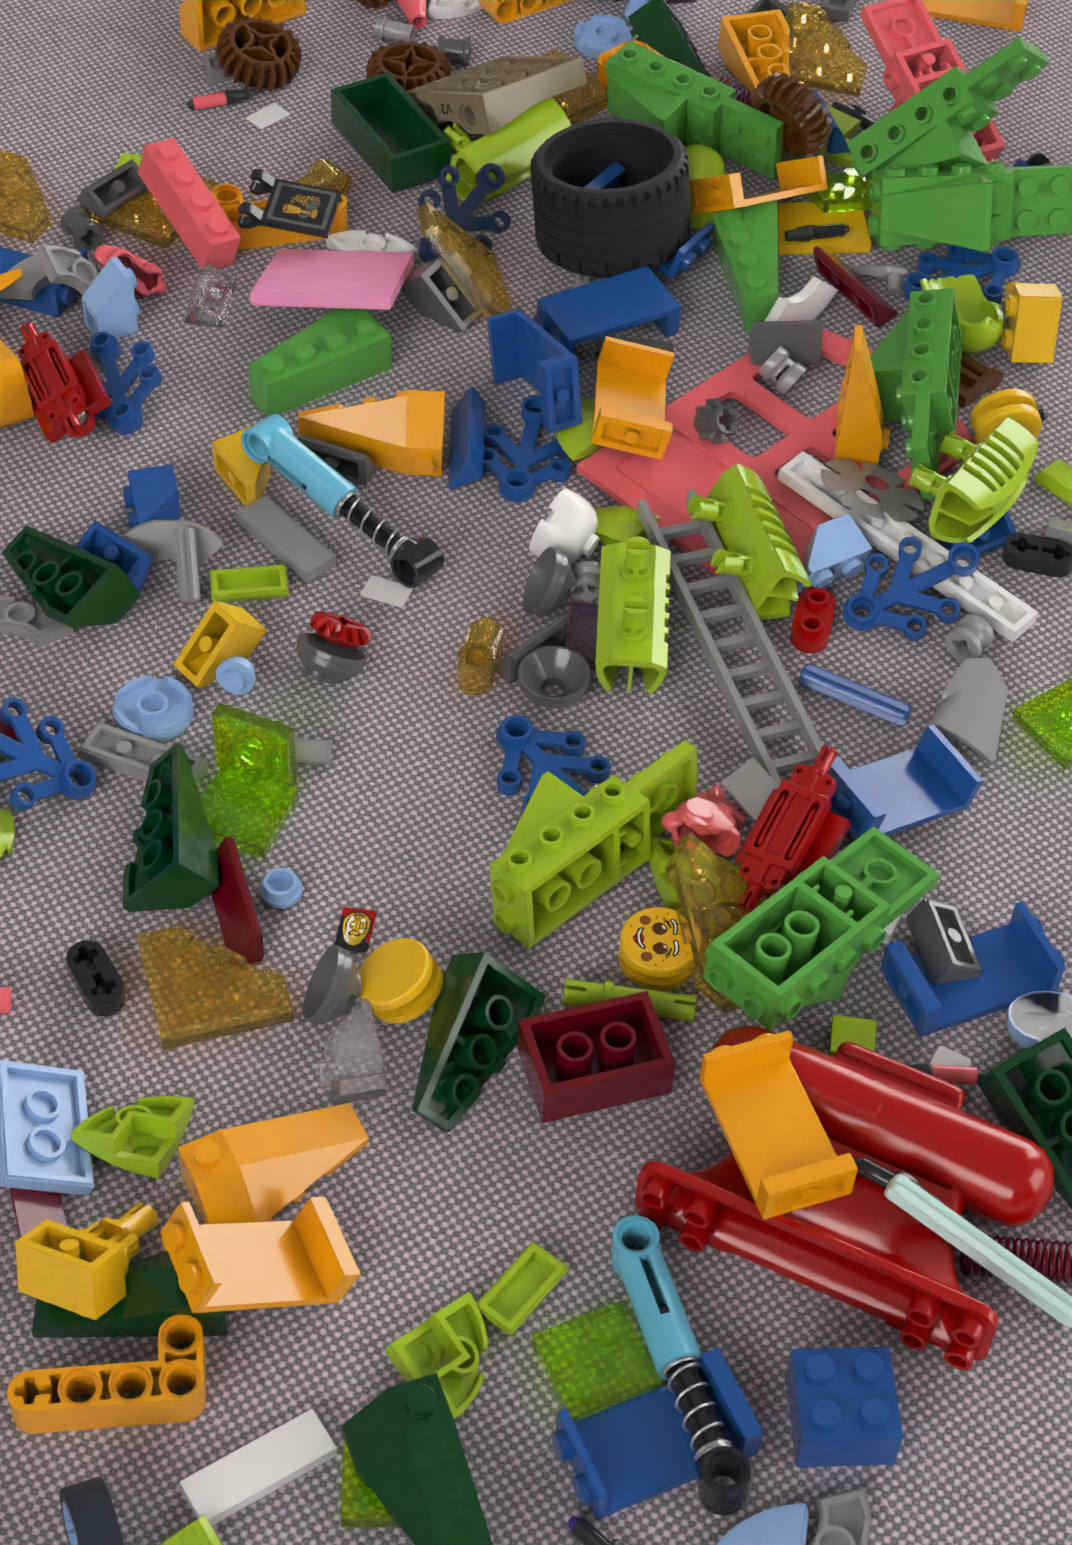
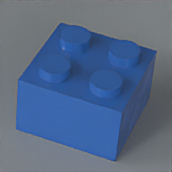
(843, 1407)

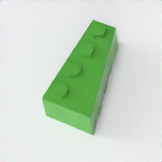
(320, 360)

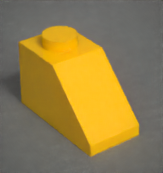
(237, 470)
(220, 635)

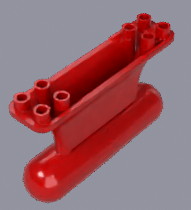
(863, 1243)

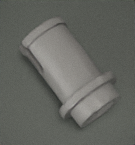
(393, 29)
(313, 751)

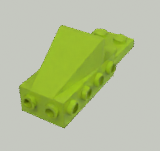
(581, 846)

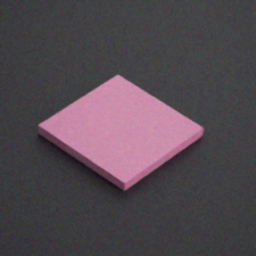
(332, 279)

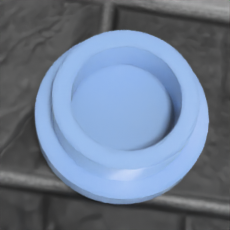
(236, 675)
(280, 888)

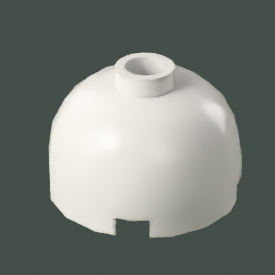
(567, 528)

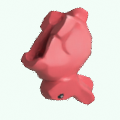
(147, 274)
(709, 819)

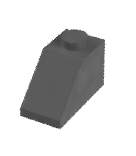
(441, 295)

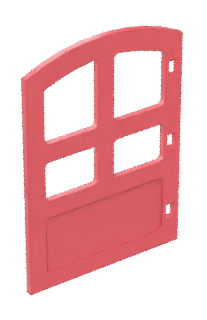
(699, 464)

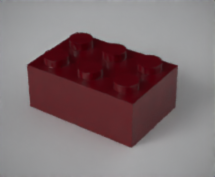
(595, 1056)

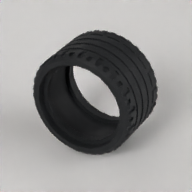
(611, 228)

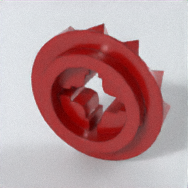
(340, 629)

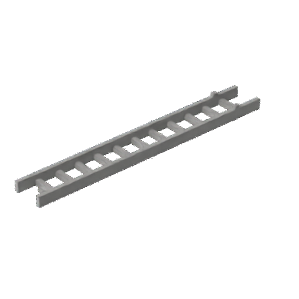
(756, 636)

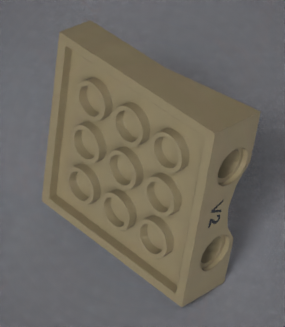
(497, 90)

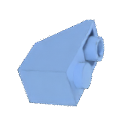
(111, 302)
(834, 551)

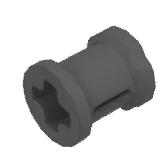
(456, 49)
(84, 232)

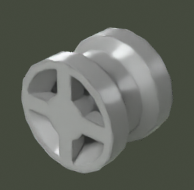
(587, 582)
(969, 637)

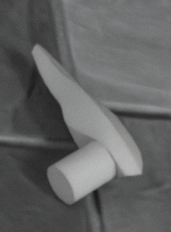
(888, 272)

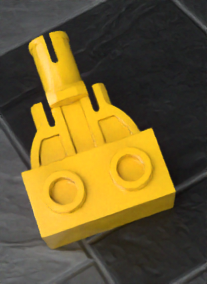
(1032, 321)
(82, 1266)

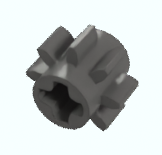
(715, 421)

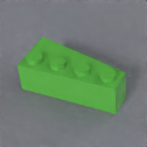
(749, 257)

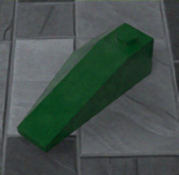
(664, 32)
(68, 581)
(175, 845)
(470, 1034)
(1035, 1101)
(150, 1299)
(416, 1464)

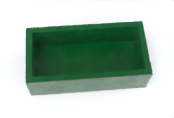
(389, 131)

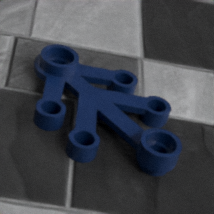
(461, 213)

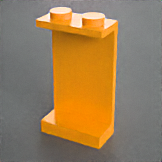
(991, 13)
(726, 190)
(631, 398)
(773, 1126)
(260, 1261)

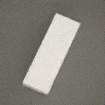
(258, 1468)

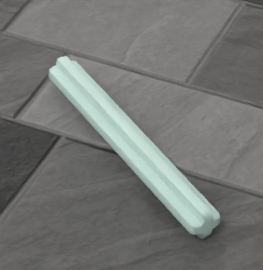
(980, 1248)

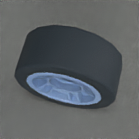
(89, 1514)

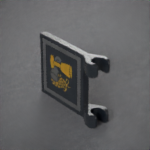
(290, 206)

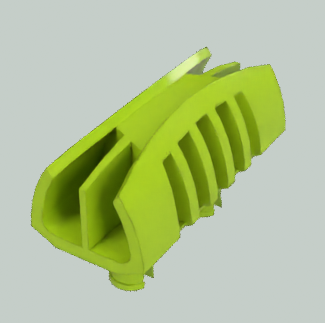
(507, 147)
(982, 486)
(753, 541)
(633, 612)

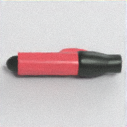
(219, 98)
(951, 1074)

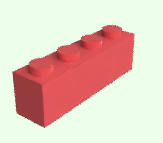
(188, 204)

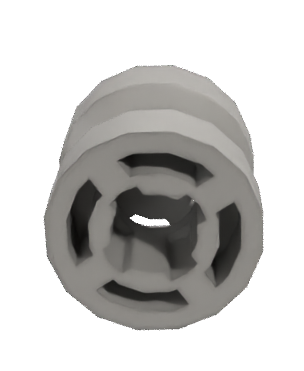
(776, 364)

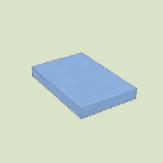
(36, 1124)

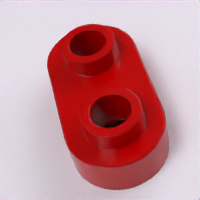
(813, 620)

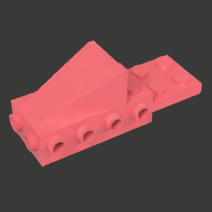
(917, 57)

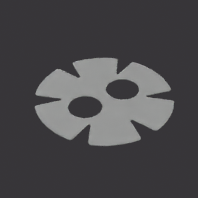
(853, 479)

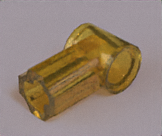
(327, 175)
(479, 656)

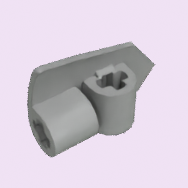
(973, 707)

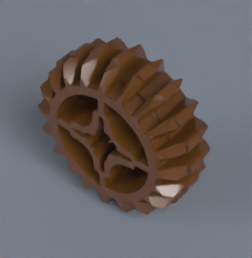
(258, 53)
(409, 63)
(803, 115)

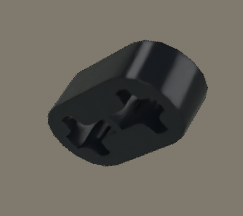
(1037, 555)
(104, 975)

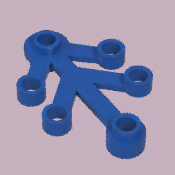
(1001, 264)
(126, 413)
(518, 483)
(907, 591)
(519, 737)
(30, 758)

